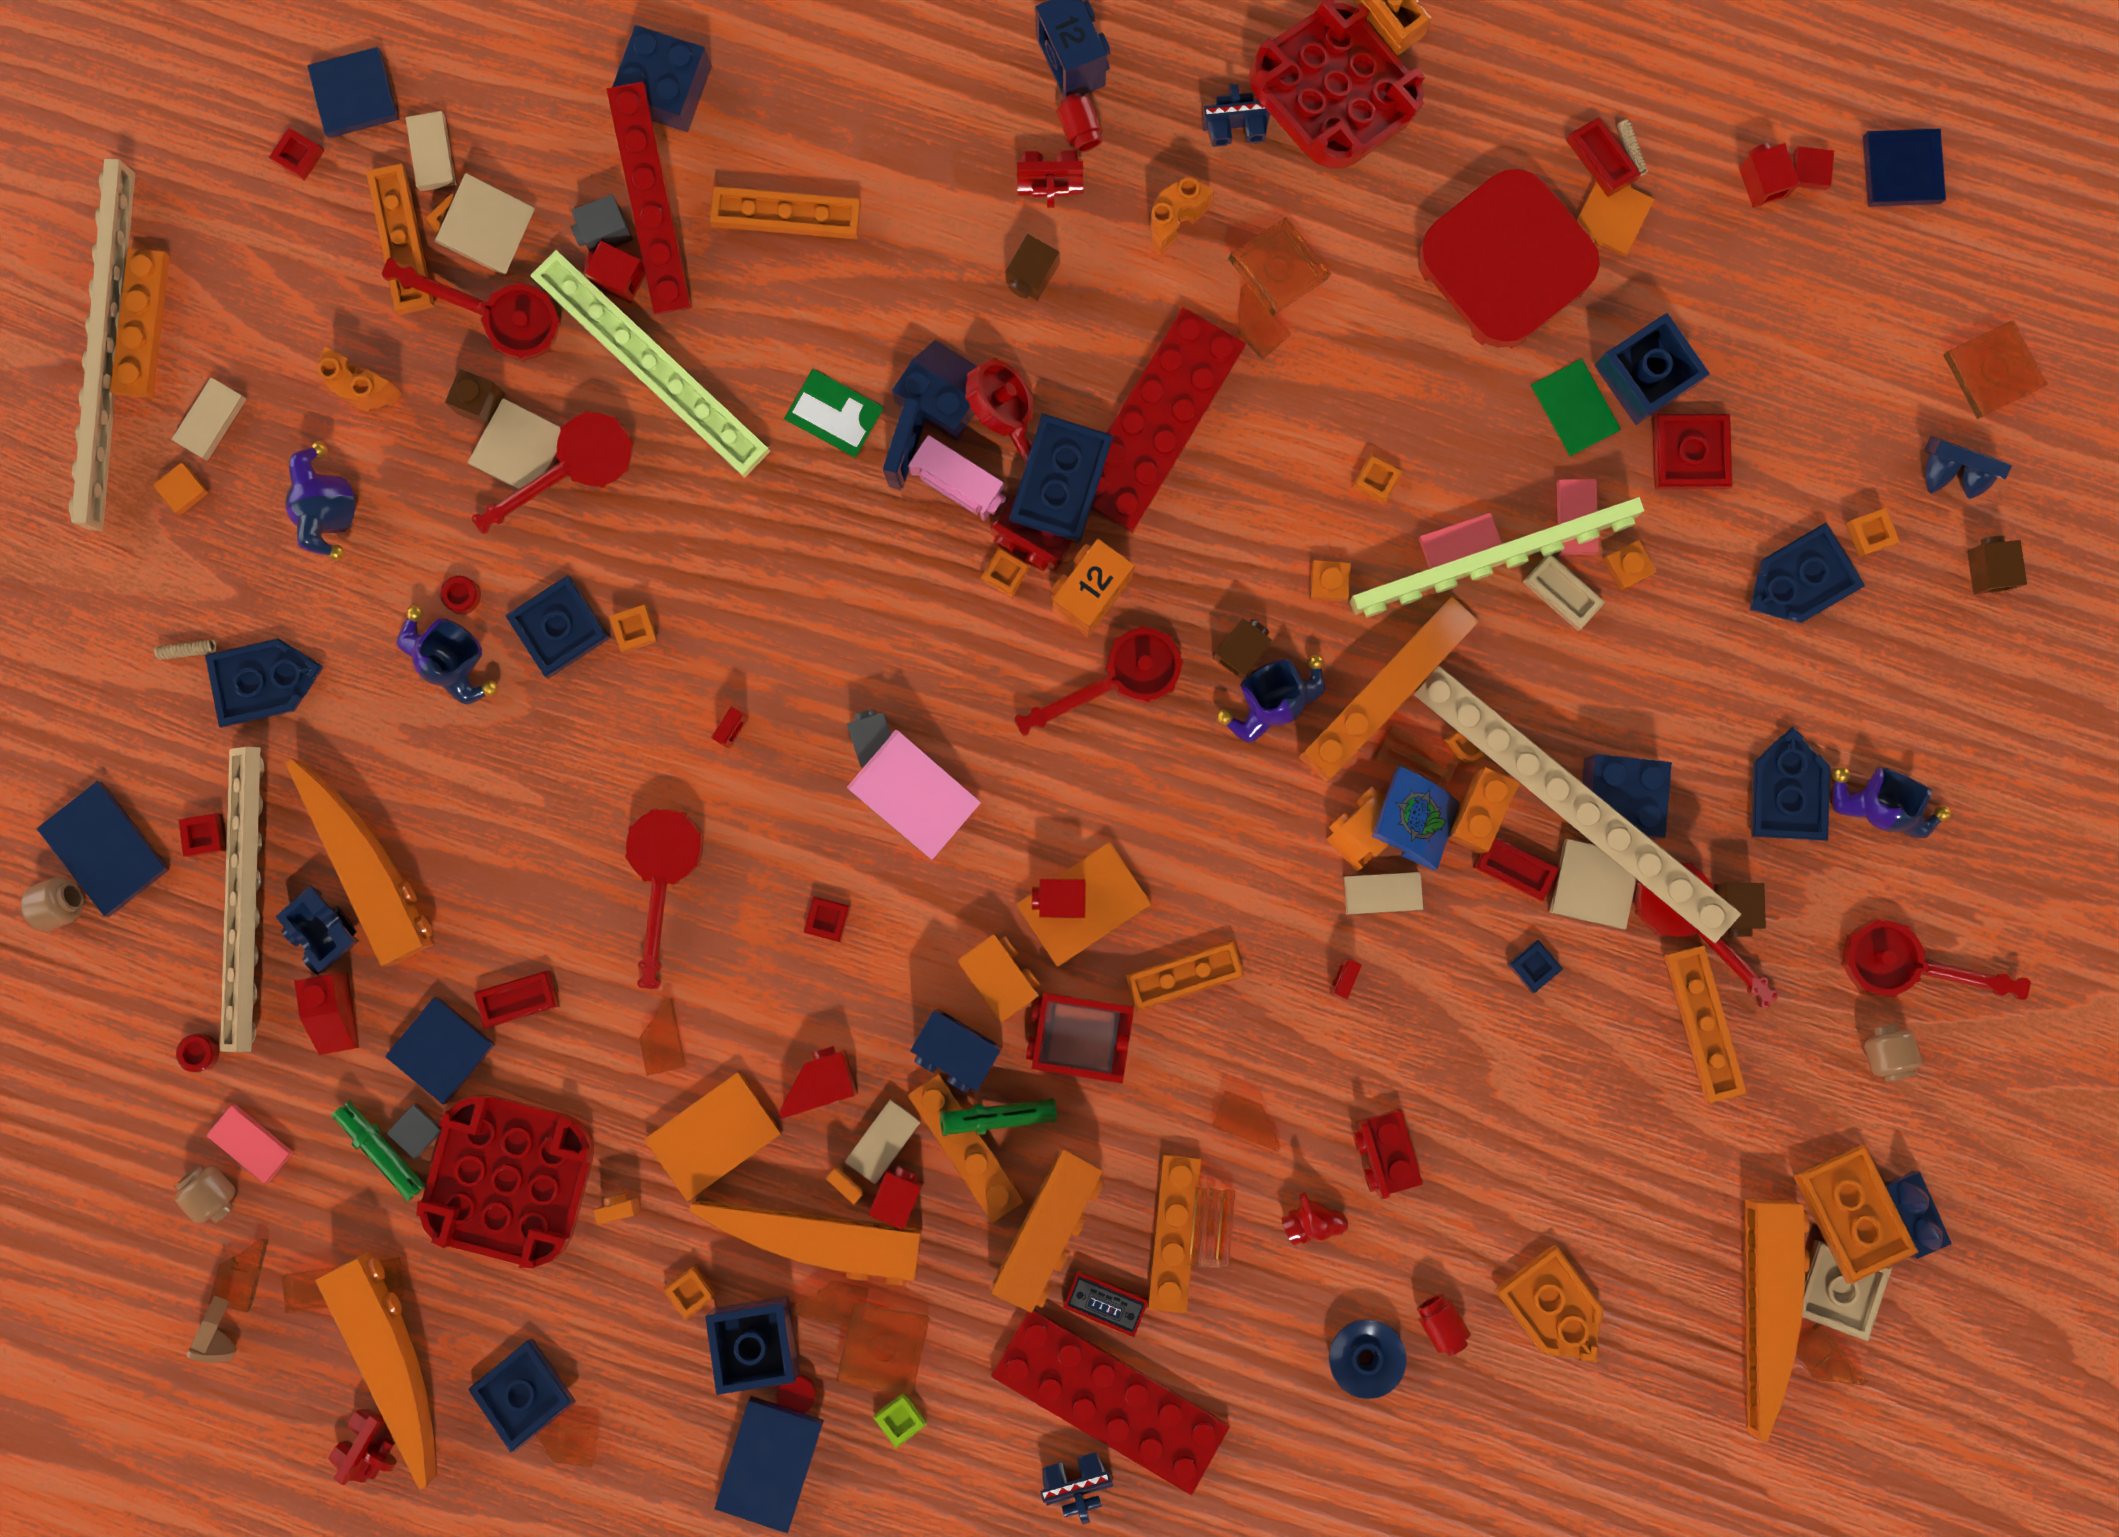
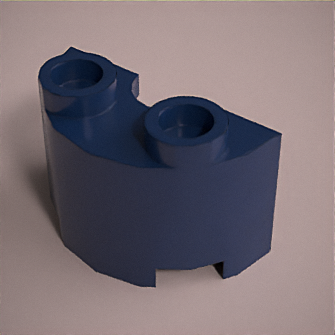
(318, 928)

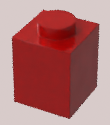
(1768, 174)
(614, 271)
(1060, 898)
(896, 1197)

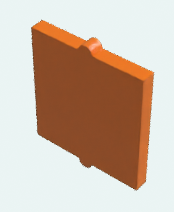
(1616, 218)

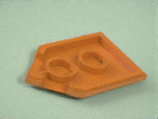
(1554, 1306)

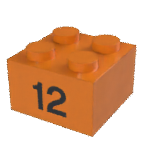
(1092, 587)

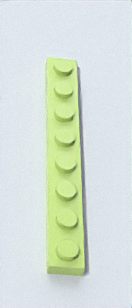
(650, 363)
(1512, 553)

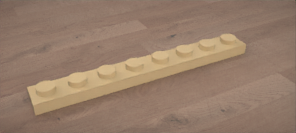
(240, 911)

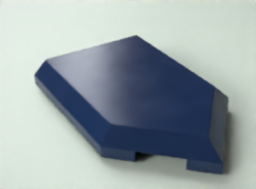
(1804, 577)
(259, 681)
(1790, 791)

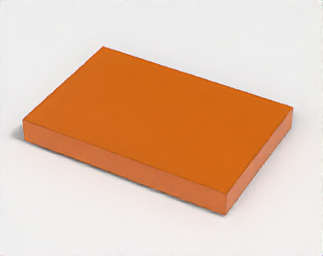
(1109, 902)
(713, 1136)
(1855, 1214)

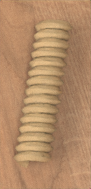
(1631, 145)
(185, 650)

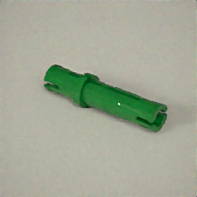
(995, 1117)
(378, 1150)

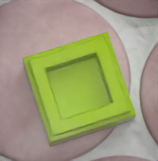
(900, 1419)

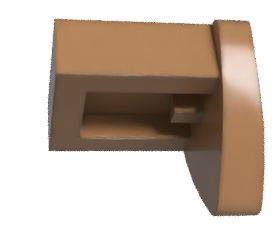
(211, 1343)

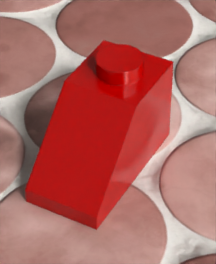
(327, 1012)
(820, 1083)

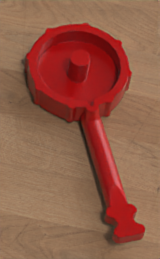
(515, 318)
(1001, 401)
(589, 450)
(1139, 667)
(662, 850)
(1666, 921)
(1890, 960)

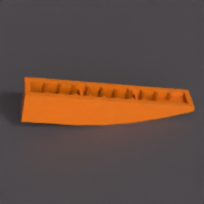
(1388, 690)
(365, 870)
(822, 1241)
(1773, 1304)
(385, 1356)

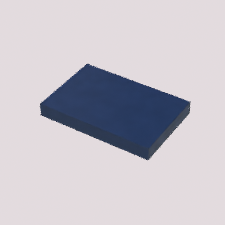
(1060, 478)
(103, 849)
(769, 1464)

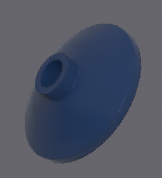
(1379, 1374)

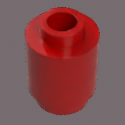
(1080, 122)
(1443, 1325)

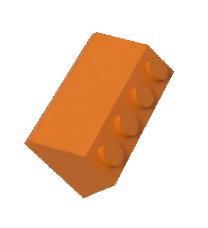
(1046, 1231)

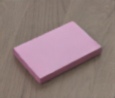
(913, 794)

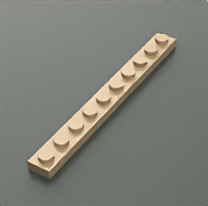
(95, 398)
(1578, 805)

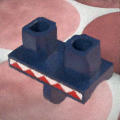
(1235, 112)
(1059, 1489)

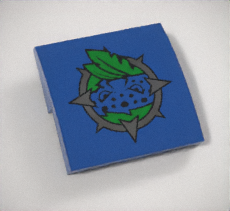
(1416, 818)

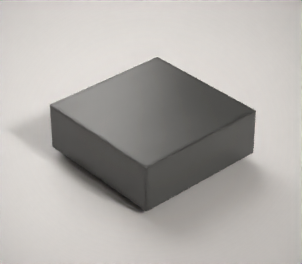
(415, 1131)

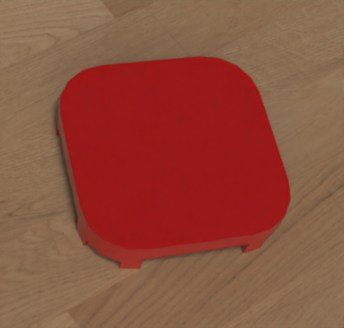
(1336, 85)
(1509, 258)
(506, 1180)

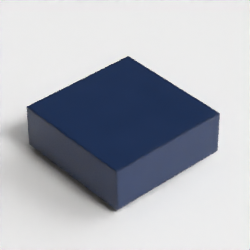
(1535, 966)

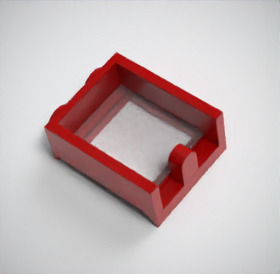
(1080, 1037)

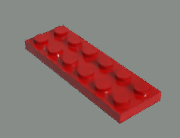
(1163, 415)
(1110, 1401)

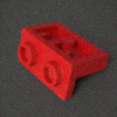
(1041, 548)
(1388, 1154)

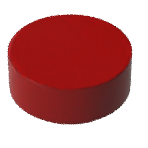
(460, 594)
(197, 1052)
(797, 1395)

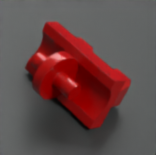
(1050, 177)
(367, 1453)

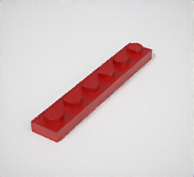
(649, 197)

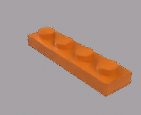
(785, 212)
(399, 233)
(140, 323)
(1705, 1024)
(967, 1151)
(1173, 1234)

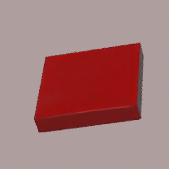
(1692, 451)

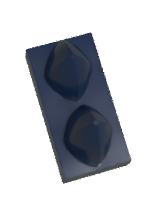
(1947, 459)
(1918, 1213)

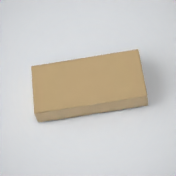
(430, 151)
(209, 419)
(1563, 592)
(1383, 893)
(883, 1141)

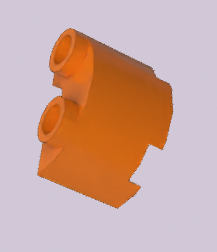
(1175, 204)
(357, 389)
(1354, 834)

